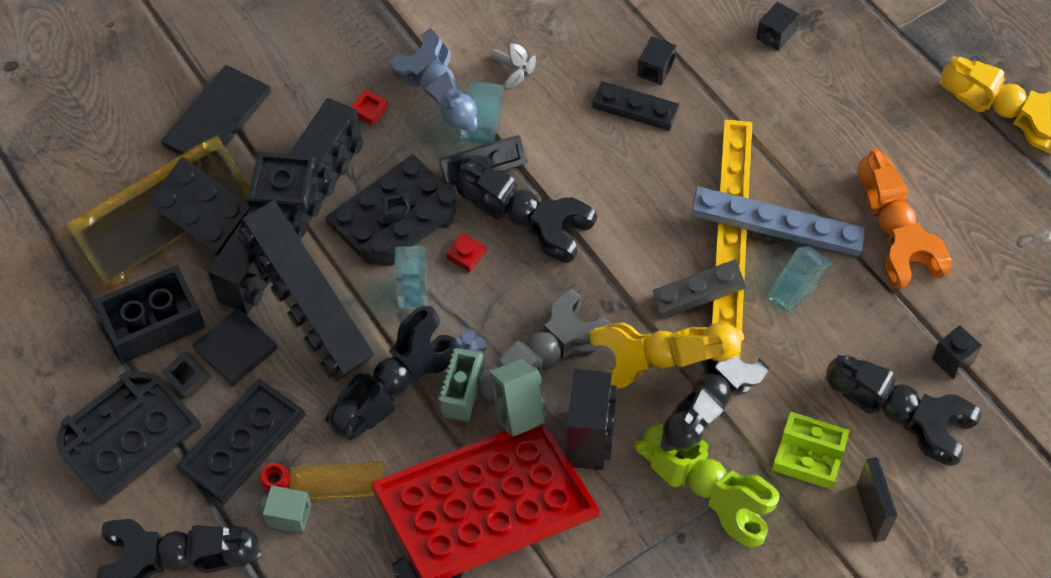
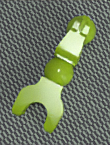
(730, 494)

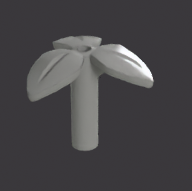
(517, 61)

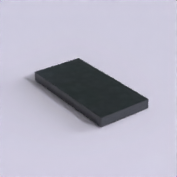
(217, 111)
(241, 441)

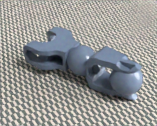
(430, 70)

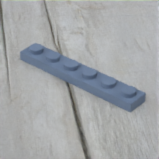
(778, 221)

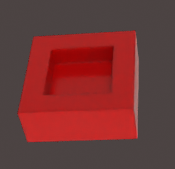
(370, 107)
(466, 252)

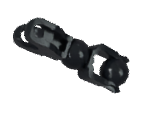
(498, 196)
(873, 388)
(369, 398)
(708, 398)
(203, 548)

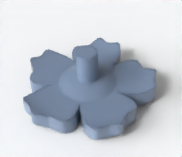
(470, 342)

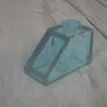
(799, 278)

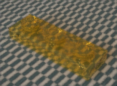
(337, 479)

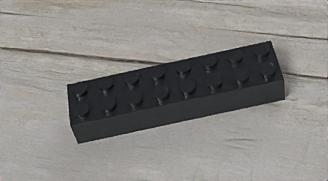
(331, 138)

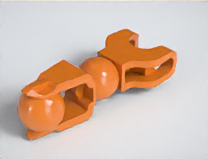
(907, 239)

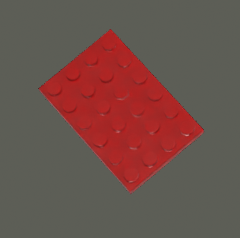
(483, 501)

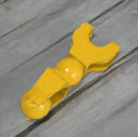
(981, 86)
(664, 348)

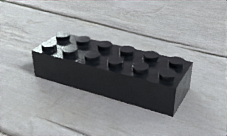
(304, 291)

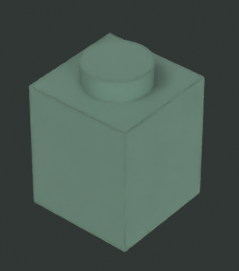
(286, 509)

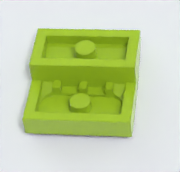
(811, 450)

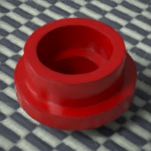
(274, 470)

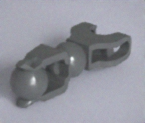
(560, 338)

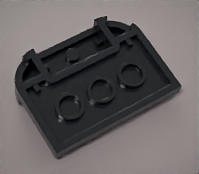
(361, 217)
(124, 433)

